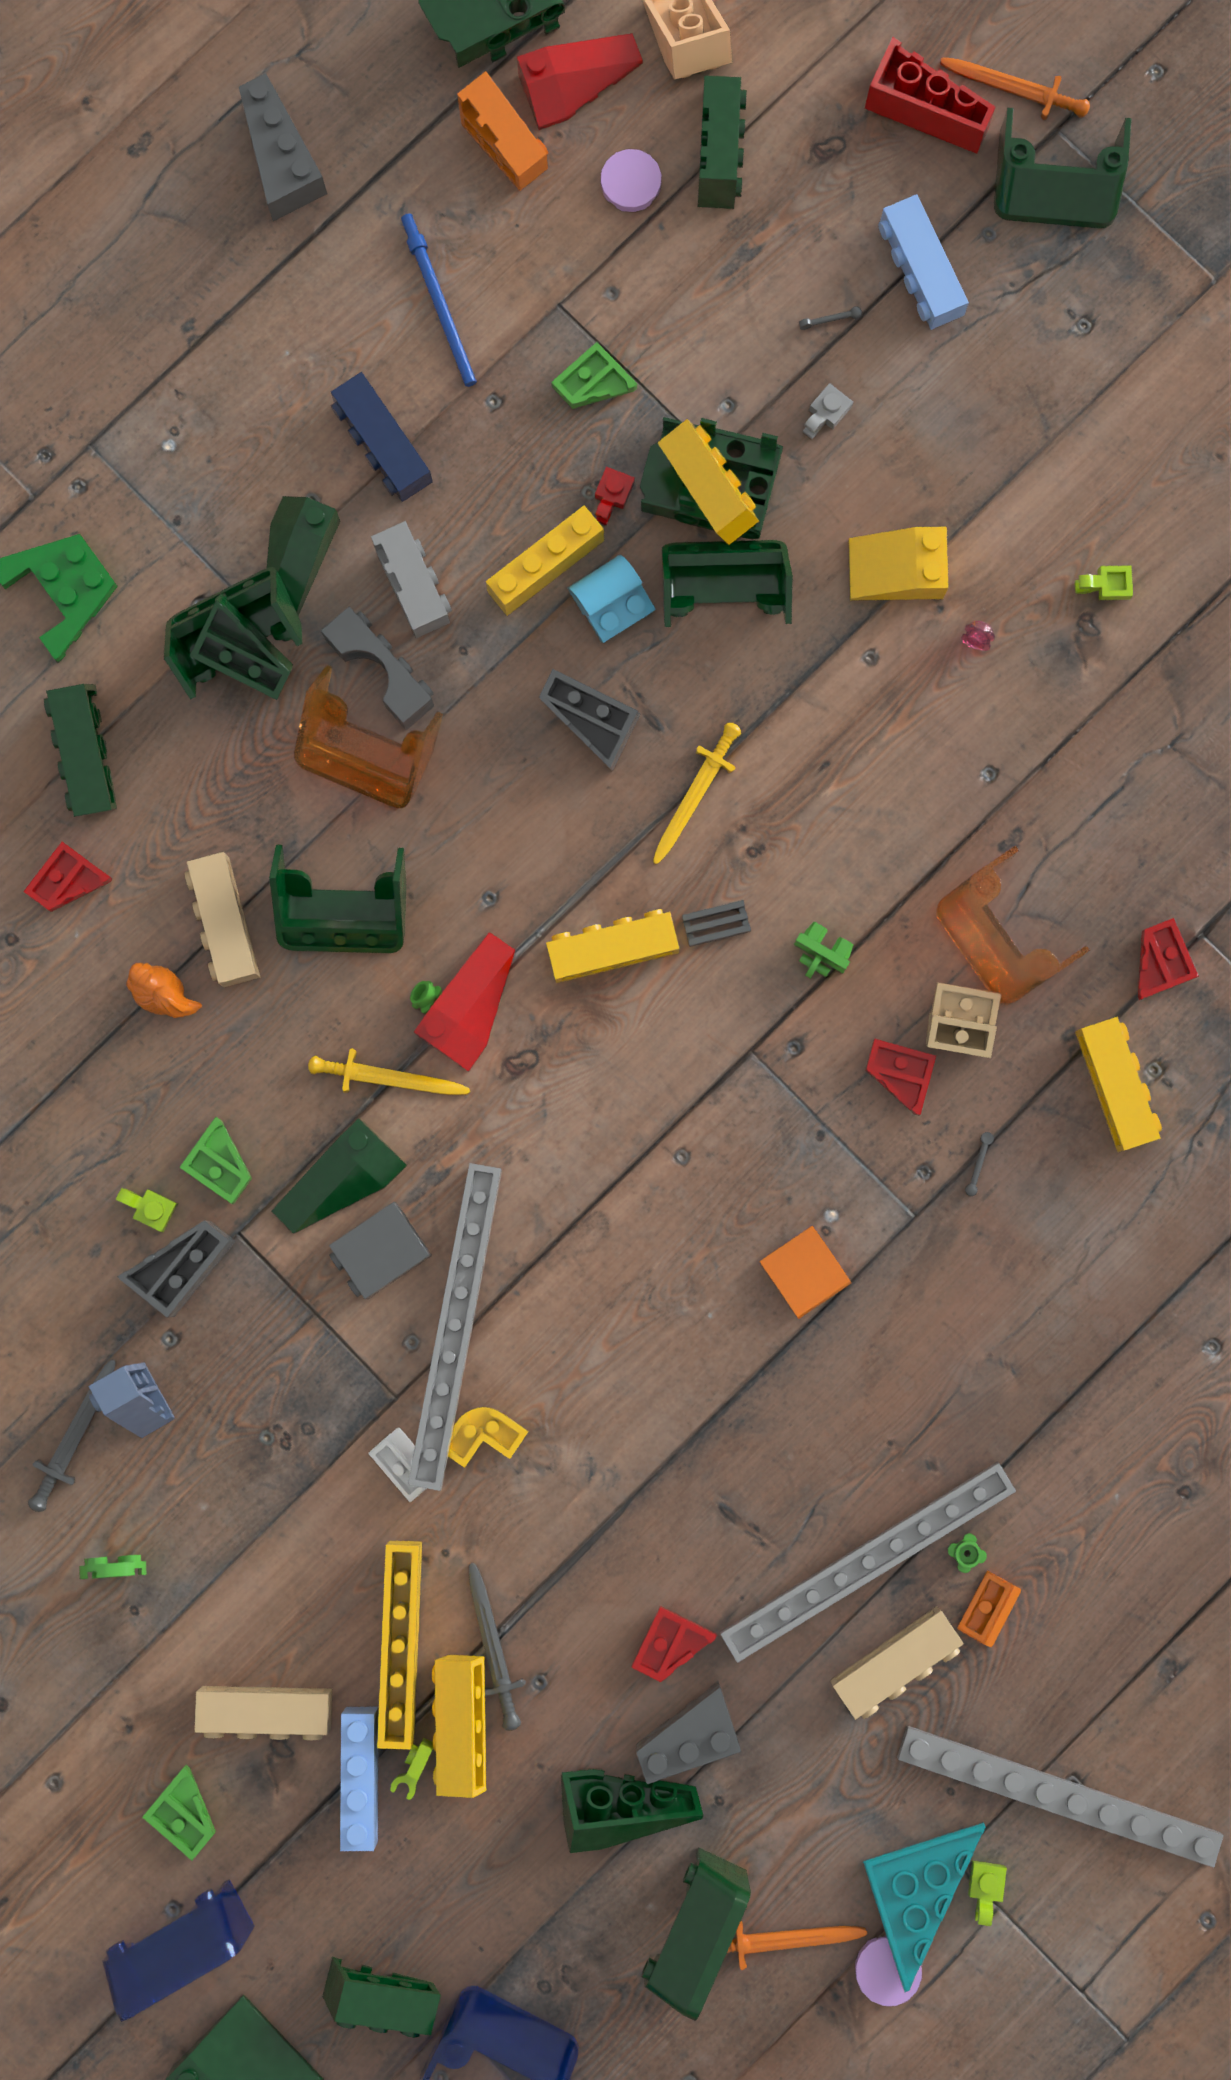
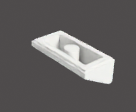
(395, 1458)

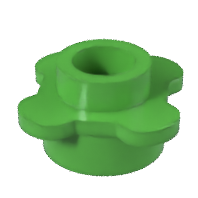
(424, 995)
(976, 1555)

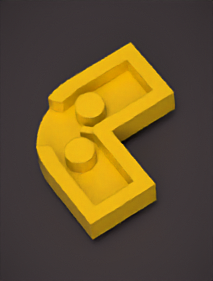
(487, 1426)

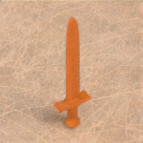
(1018, 86)
(791, 1939)

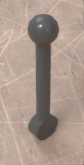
(806, 323)
(986, 1139)

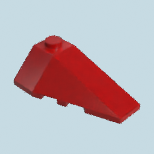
(571, 74)
(466, 1009)

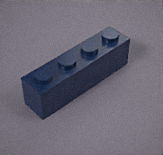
(381, 437)

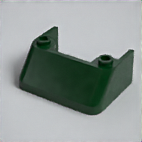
(1058, 192)
(726, 574)
(258, 598)
(338, 918)
(700, 1934)

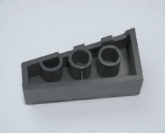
(282, 157)

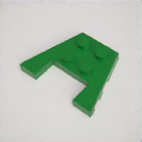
(72, 580)

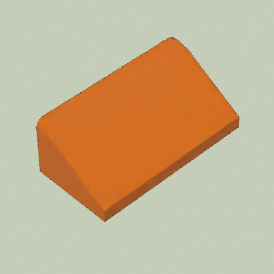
(989, 1609)

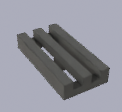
(742, 916)

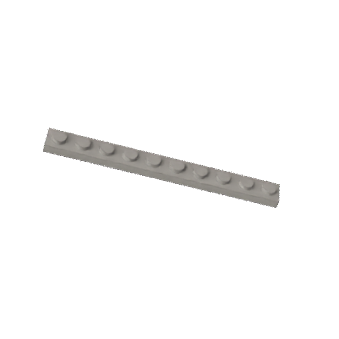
(455, 1327)
(867, 1562)
(1060, 1796)

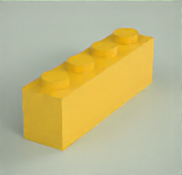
(708, 481)
(545, 560)
(612, 946)
(1118, 1084)
(459, 1726)

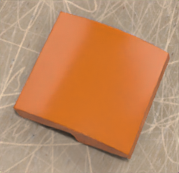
(805, 1272)

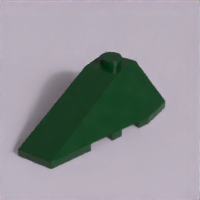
(346, 1173)

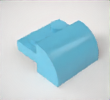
(611, 598)

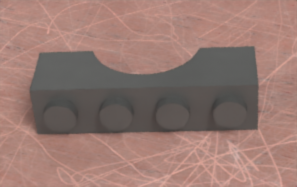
(353, 639)

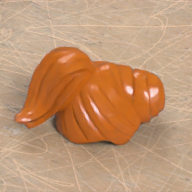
(159, 991)

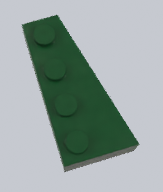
(80, 749)

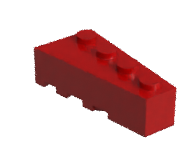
(927, 100)

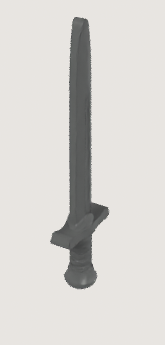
(67, 1447)
(493, 1651)

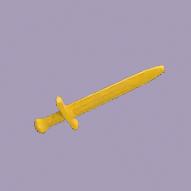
(702, 781)
(384, 1076)

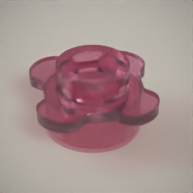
(978, 635)

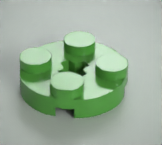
(102, 1569)

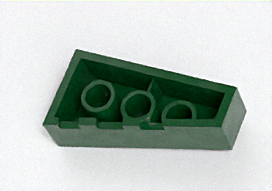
(720, 142)

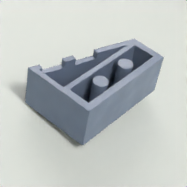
(131, 1399)

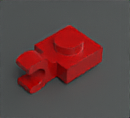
(612, 492)

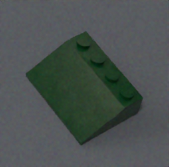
(242, 2048)

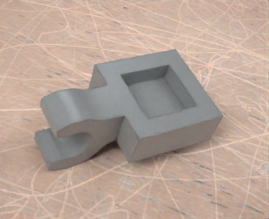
(827, 409)

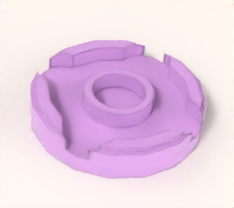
(631, 180)
(879, 1976)

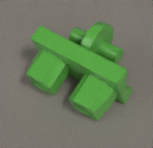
(835, 958)

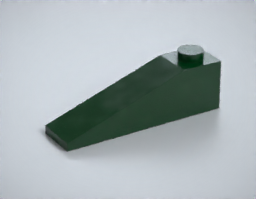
(299, 543)
(616, 1810)

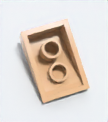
(689, 35)

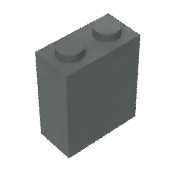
(379, 1251)

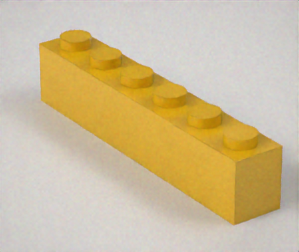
(399, 1645)

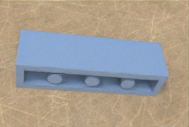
(923, 262)
(359, 1779)

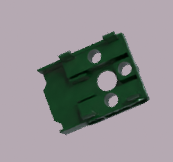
(488, 25)
(669, 496)

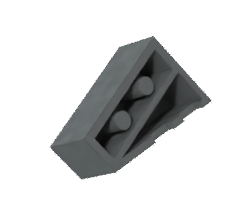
(591, 715)
(178, 1269)
(690, 1738)

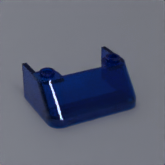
(177, 1952)
(503, 2034)

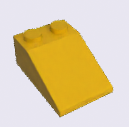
(899, 565)

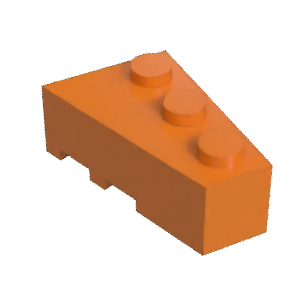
(501, 131)

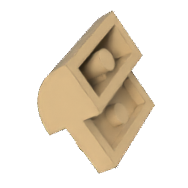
(963, 1020)

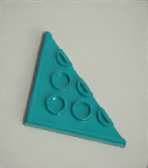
(915, 1891)

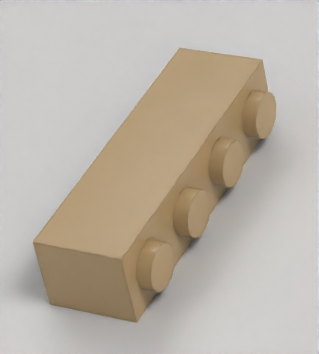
(222, 919)
(896, 1663)
(263, 1711)

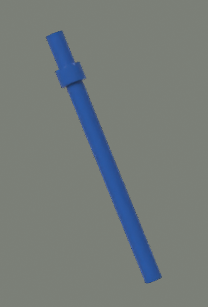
(418, 247)

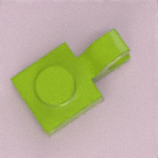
(1111, 582)
(151, 1208)
(417, 1760)
(986, 1885)

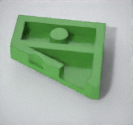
(593, 379)
(218, 1163)
(182, 1815)

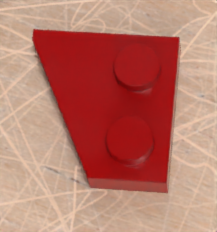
(65, 879)
(1163, 959)
(901, 1072)
(670, 1644)

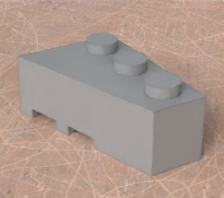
(411, 579)

